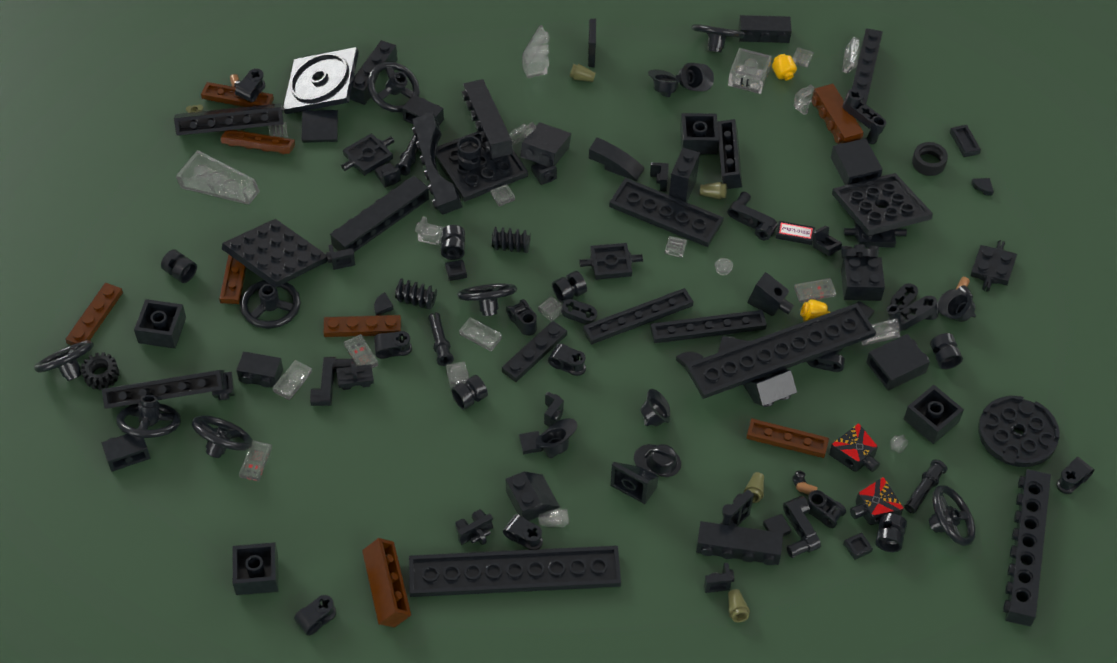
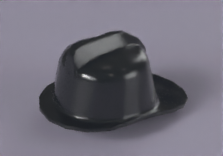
(696, 77)
(664, 82)
(957, 305)
(655, 409)
(556, 437)
(659, 459)

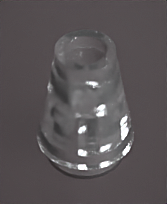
(554, 518)

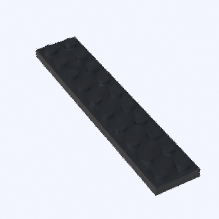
(780, 350)
(514, 571)

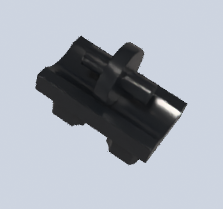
(355, 376)
(475, 531)

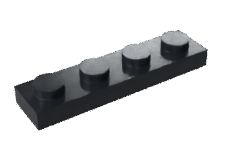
(534, 351)

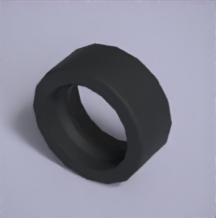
(929, 168)

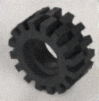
(97, 362)

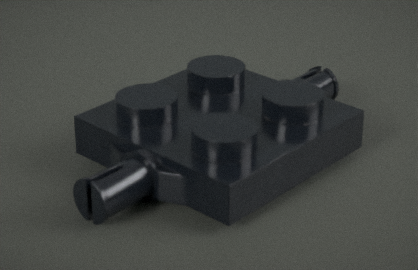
(367, 154)
(882, 239)
(611, 261)
(993, 265)

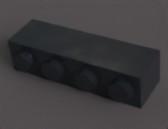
(729, 154)
(739, 543)

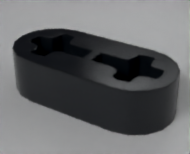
(906, 300)
(578, 311)
(828, 362)

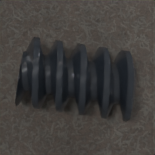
(512, 240)
(416, 295)

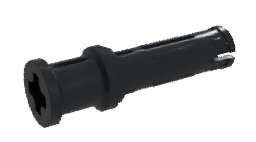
(408, 157)
(441, 345)
(929, 479)

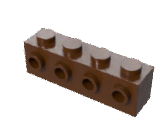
(838, 121)
(386, 582)

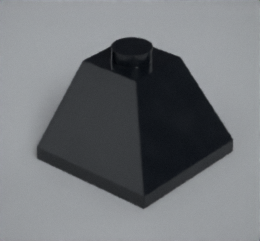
(634, 481)

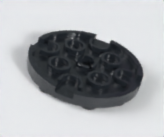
(1038, 427)

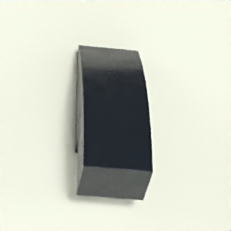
(615, 159)

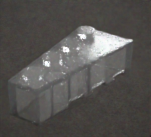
(216, 179)

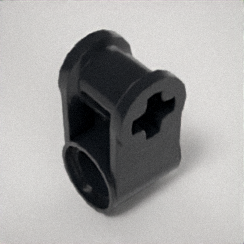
(251, 85)
(523, 317)
(391, 345)
(566, 358)
(1074, 475)
(825, 509)
(524, 532)
(315, 615)

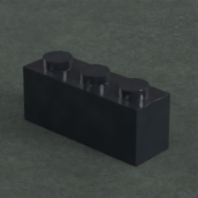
(765, 28)

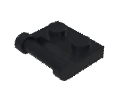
(739, 510)

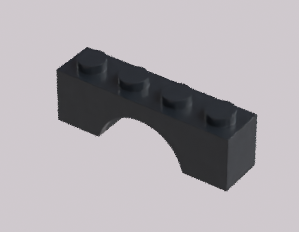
(382, 53)

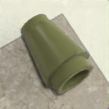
(582, 73)
(714, 190)
(756, 486)
(737, 606)

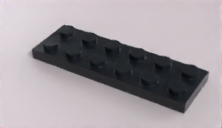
(666, 212)

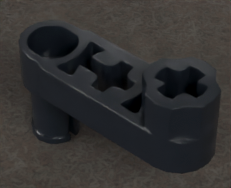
(863, 113)
(762, 223)
(924, 308)
(323, 395)
(795, 512)

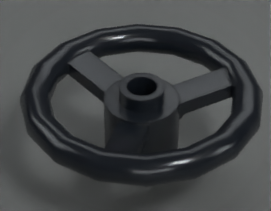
(717, 36)
(394, 85)
(487, 296)
(269, 302)
(65, 360)
(148, 414)
(220, 437)
(947, 518)

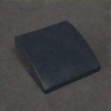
(320, 126)

